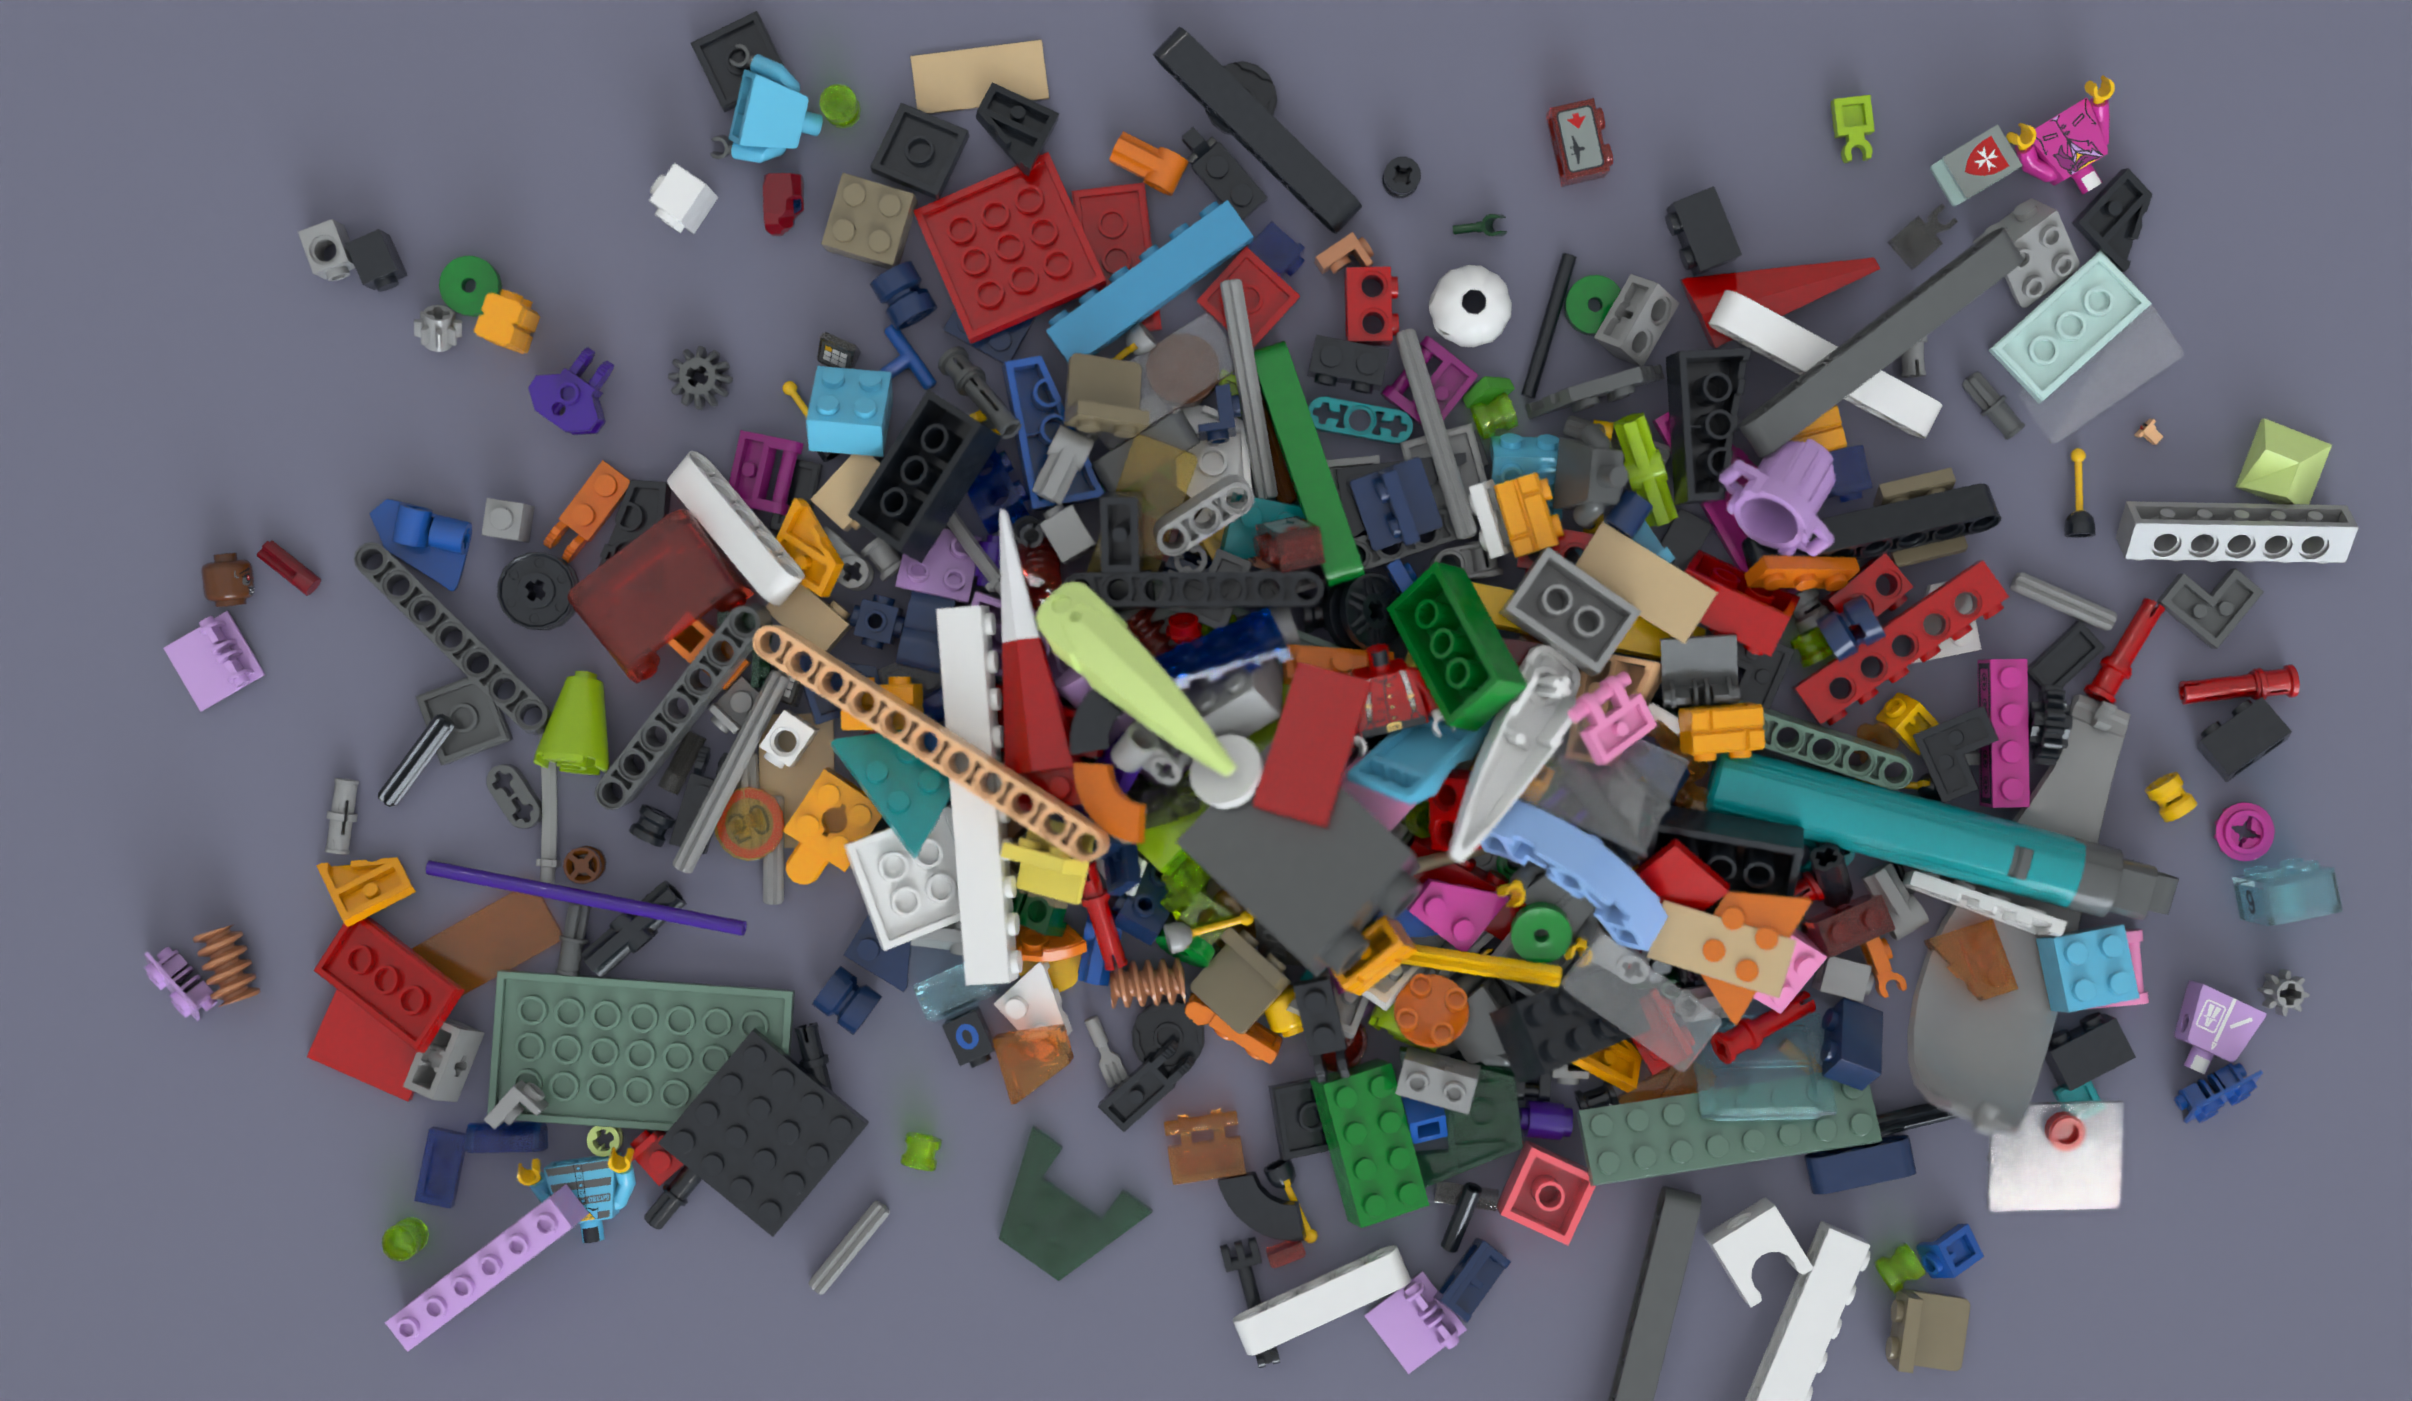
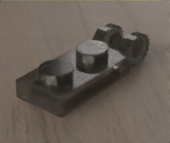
(1165, 802)

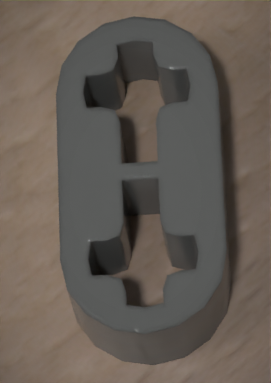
(507, 801)

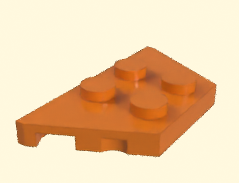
(1768, 913)

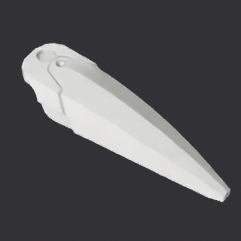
(1516, 746)

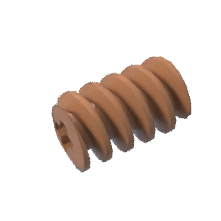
(226, 965)
(1147, 983)

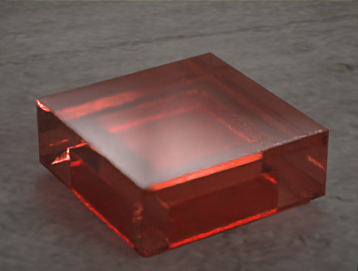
(1285, 1253)

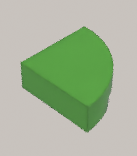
(1487, 389)

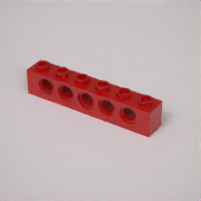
(1987, 598)

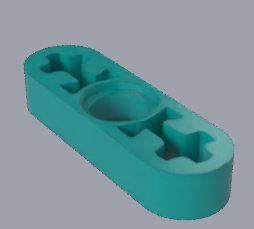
(1371, 410)

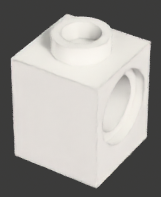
(799, 727)

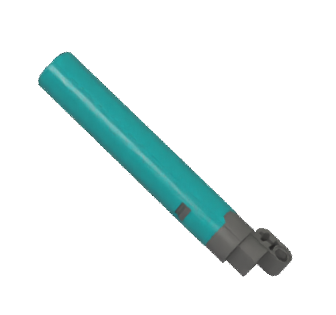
(1939, 837)

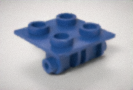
(2227, 1085)

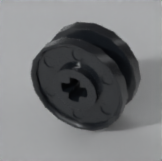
(518, 597)
(1359, 614)

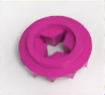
(2258, 823)

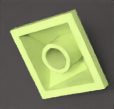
(2283, 464)

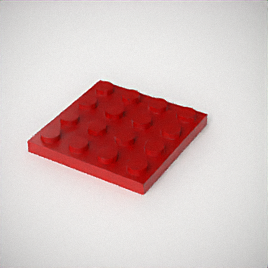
(1009, 248)

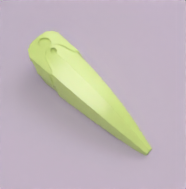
(1116, 665)

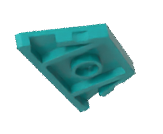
(898, 784)

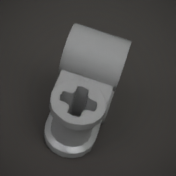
(1146, 749)

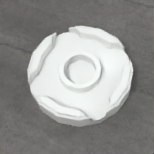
(1238, 786)

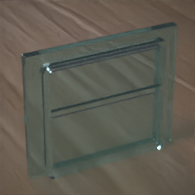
(1768, 1083)

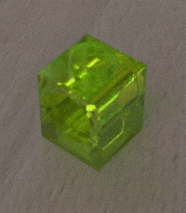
(1204, 900)

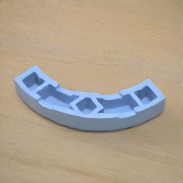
(1583, 869)

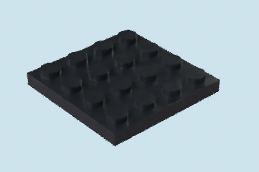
(763, 1132)

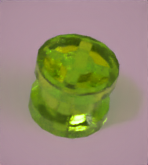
(1811, 646)
(921, 1151)

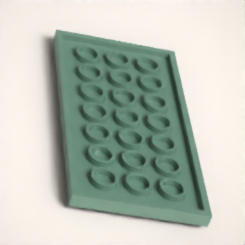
(622, 1045)

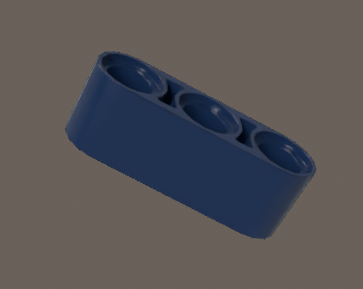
(1860, 1165)

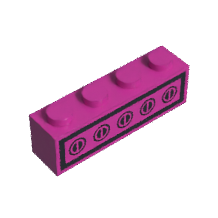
(2006, 761)

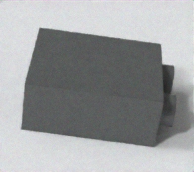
(1306, 880)

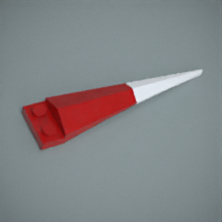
(1033, 714)

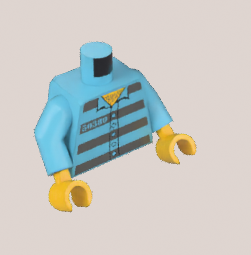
(598, 1183)

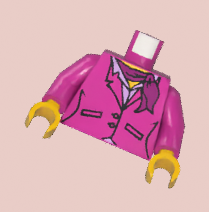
(2068, 141)

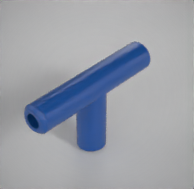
(907, 358)

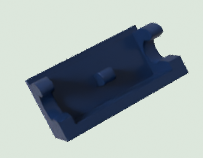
(1471, 1279)

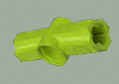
(1645, 467)

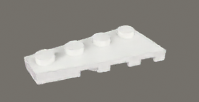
(1991, 906)

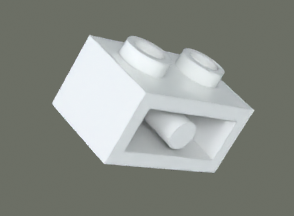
(682, 199)

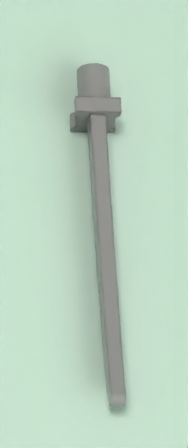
(976, 553)
(549, 824)

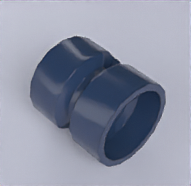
(903, 295)
(1836, 630)
(846, 1000)

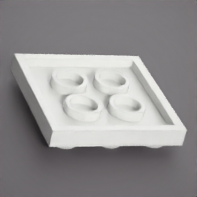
(906, 893)

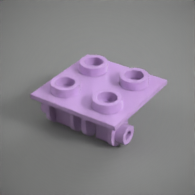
(944, 571)
(214, 660)
(161, 975)
(1415, 1323)

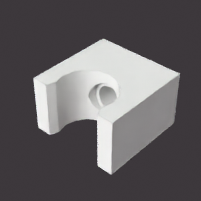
(1750, 1236)

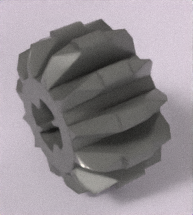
(700, 391)

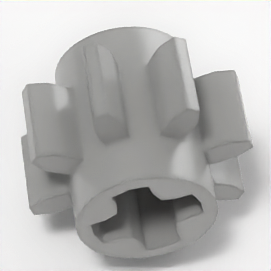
(438, 328)
(2294, 995)

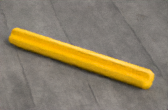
(1486, 965)

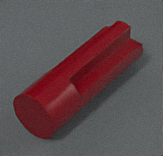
(289, 567)

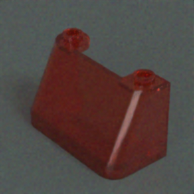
(657, 591)

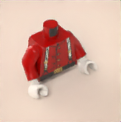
(1396, 697)

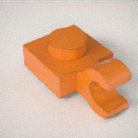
(1877, 954)

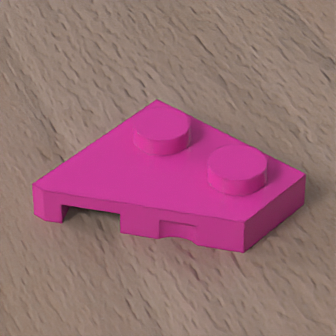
(1456, 911)

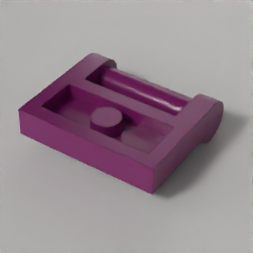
(1448, 381)
(754, 468)

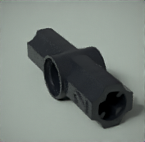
(629, 932)

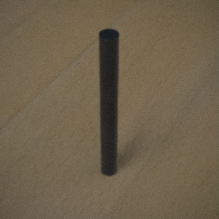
(1548, 325)

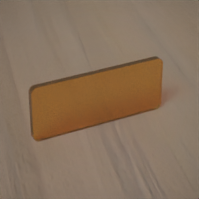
(492, 940)

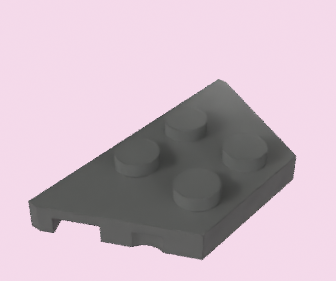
(1587, 394)

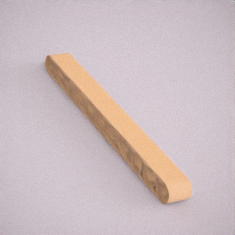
(912, 740)

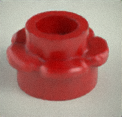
(1183, 627)

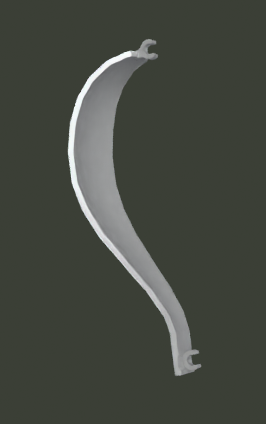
(1989, 1053)

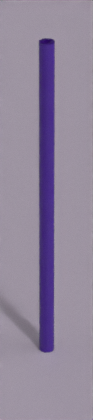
(586, 898)

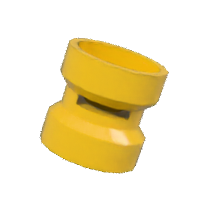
(2171, 797)

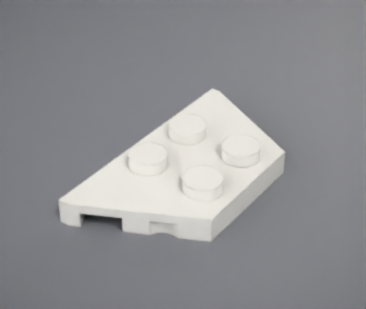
(1216, 459)

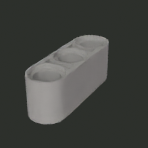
(1222, 515)

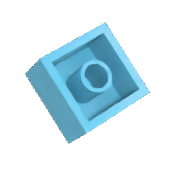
(849, 411)
(2087, 968)

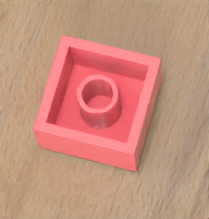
(1546, 1193)

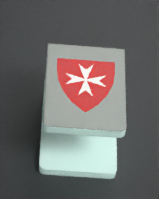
(1975, 165)

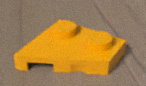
(810, 548)
(365, 886)
(1615, 1065)

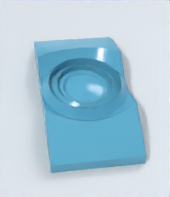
(1415, 762)

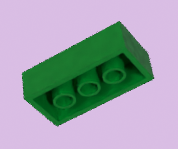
(1456, 647)
(1370, 1143)

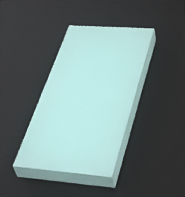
(2070, 327)

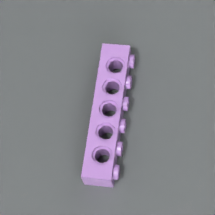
(487, 1267)

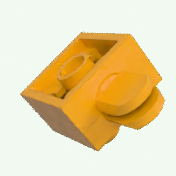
(825, 821)

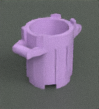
(1783, 497)

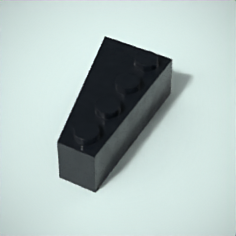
(1703, 419)

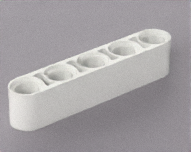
(735, 528)
(1321, 1300)

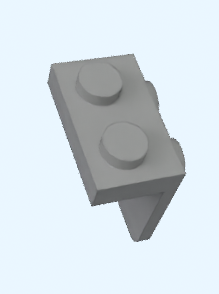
(2045, 250)

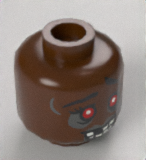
(228, 580)

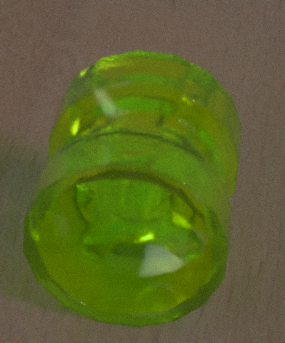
(841, 113)
(1496, 415)
(398, 1244)
(1899, 1268)

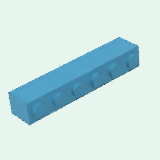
(1151, 283)

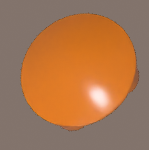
(1431, 1010)

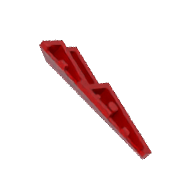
(1773, 288)

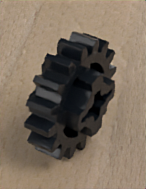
(2049, 724)

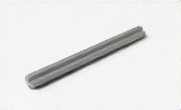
(1248, 388)
(1436, 434)
(731, 771)

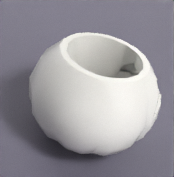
(1453, 320)

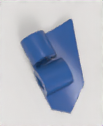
(424, 539)

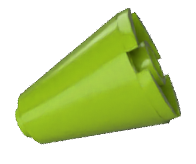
(577, 728)

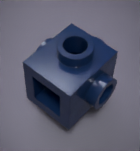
(891, 626)

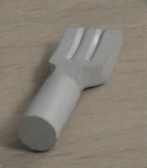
(1110, 1062)

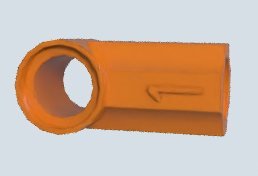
(1158, 167)

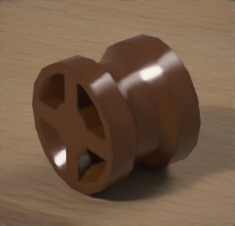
(579, 869)

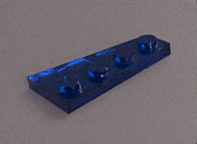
(1226, 648)

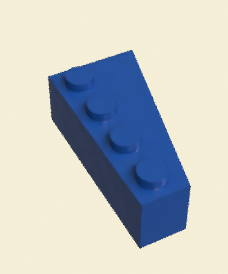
(1041, 412)

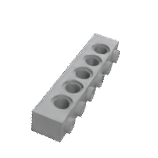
(2236, 532)

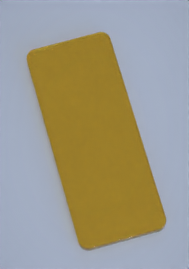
(1164, 478)

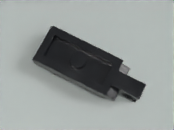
(1223, 174)

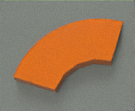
(1108, 804)
(1045, 948)

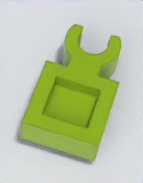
(1853, 120)

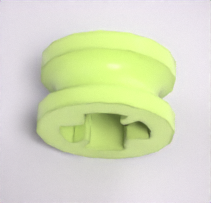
(599, 1150)

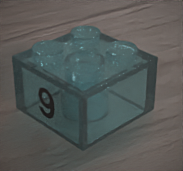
(2287, 893)

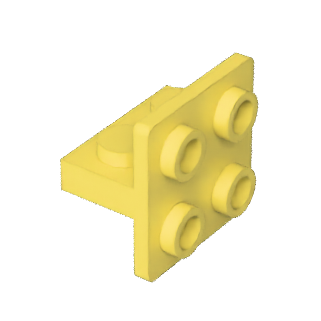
(1048, 868)

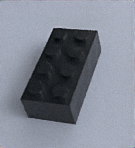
(924, 476)
(1743, 851)
(1551, 1032)

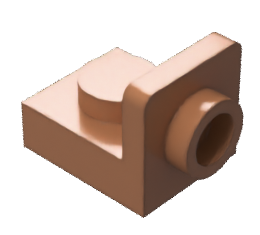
(1337, 256)

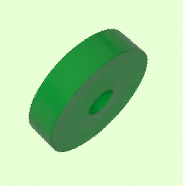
(455, 277)
(1577, 299)
(1541, 916)
(1197, 954)

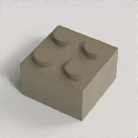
(869, 221)

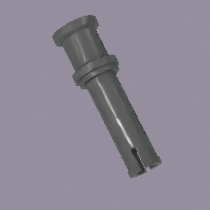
(971, 382)

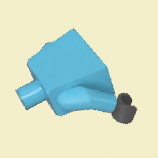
(767, 112)

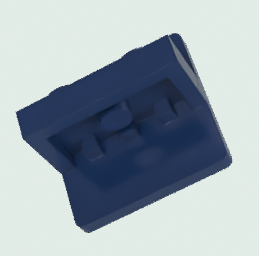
(1396, 504)

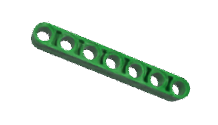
(1307, 462)

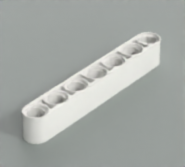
(1801, 349)

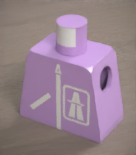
(2214, 1026)

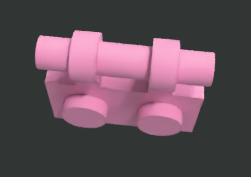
(1619, 727)

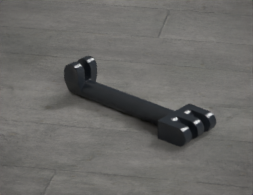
(1244, 1264)

